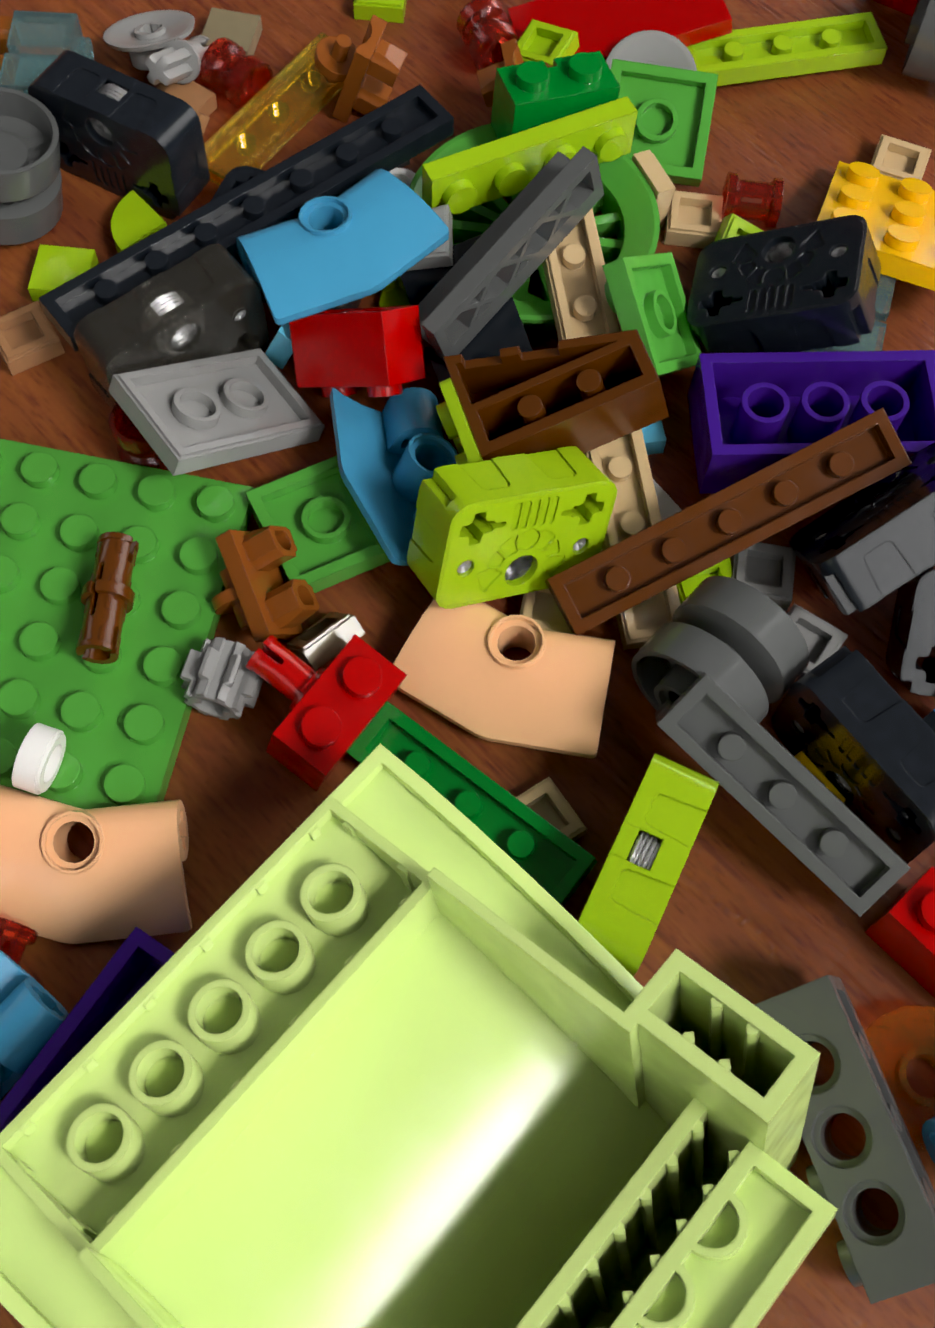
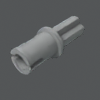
(177, 61)

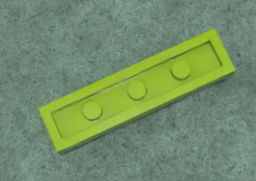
(792, 49)
(513, 161)

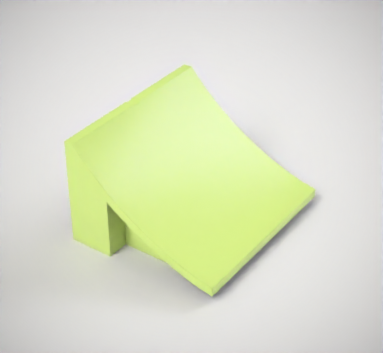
(410, 1108)

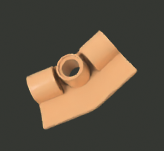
(535, 703)
(123, 884)

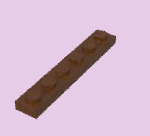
(728, 522)

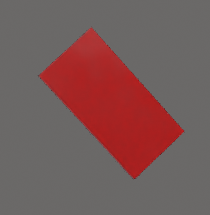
(607, 22)

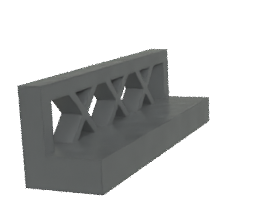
(509, 252)
(781, 793)

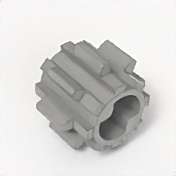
(219, 680)

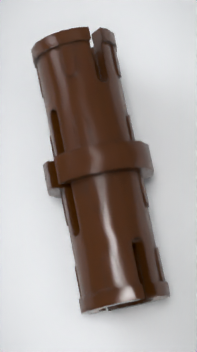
(107, 598)

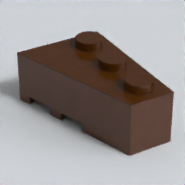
(559, 396)

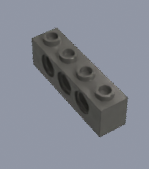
(877, 1258)

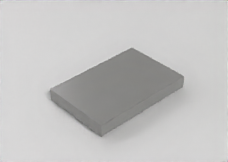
(215, 410)

